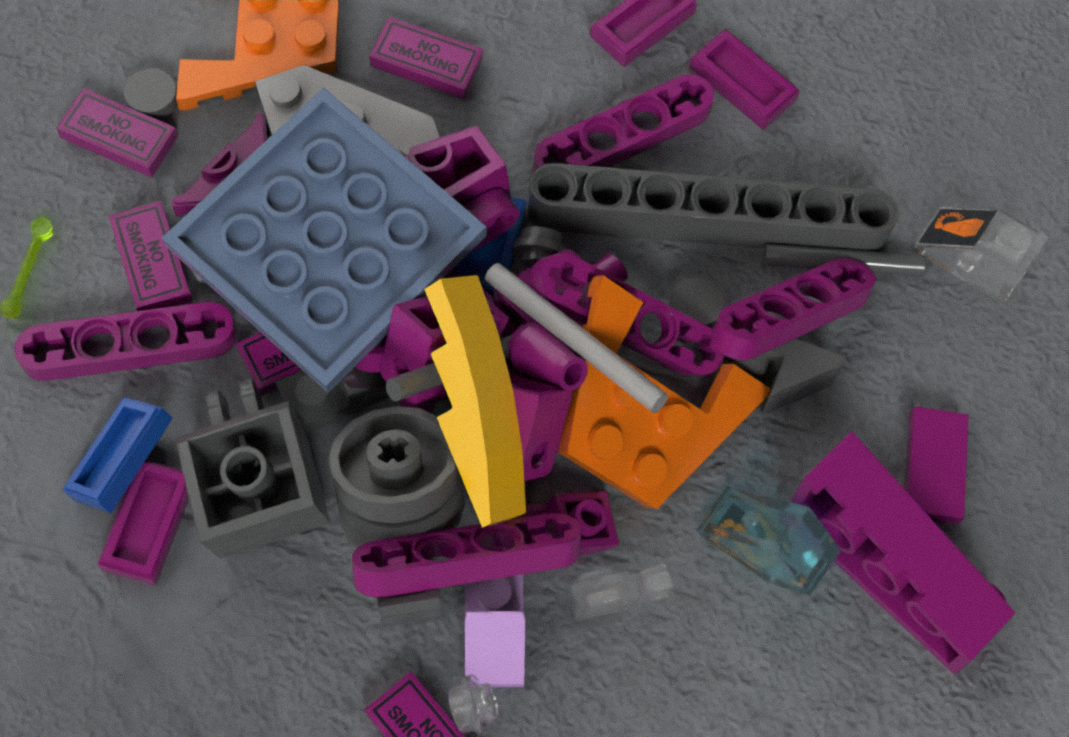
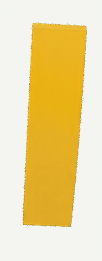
(484, 419)

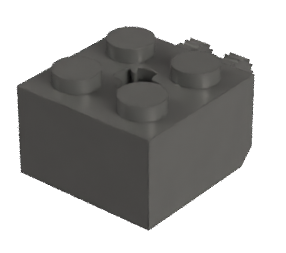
(219, 468)

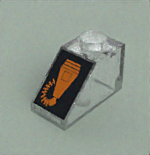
(981, 247)

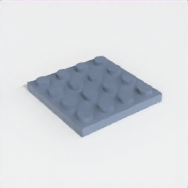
(324, 237)

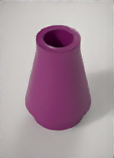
(545, 357)

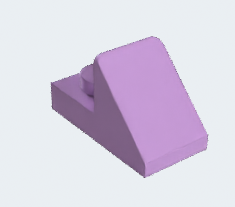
(495, 631)

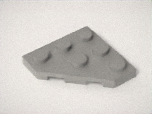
(396, 123)

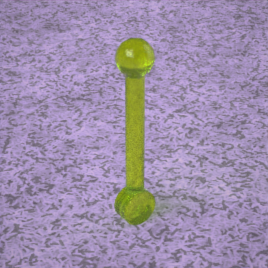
(41, 230)

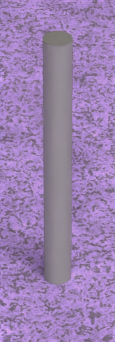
(577, 338)

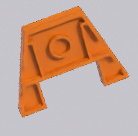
(268, 41)
(627, 443)

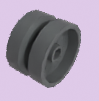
(395, 476)

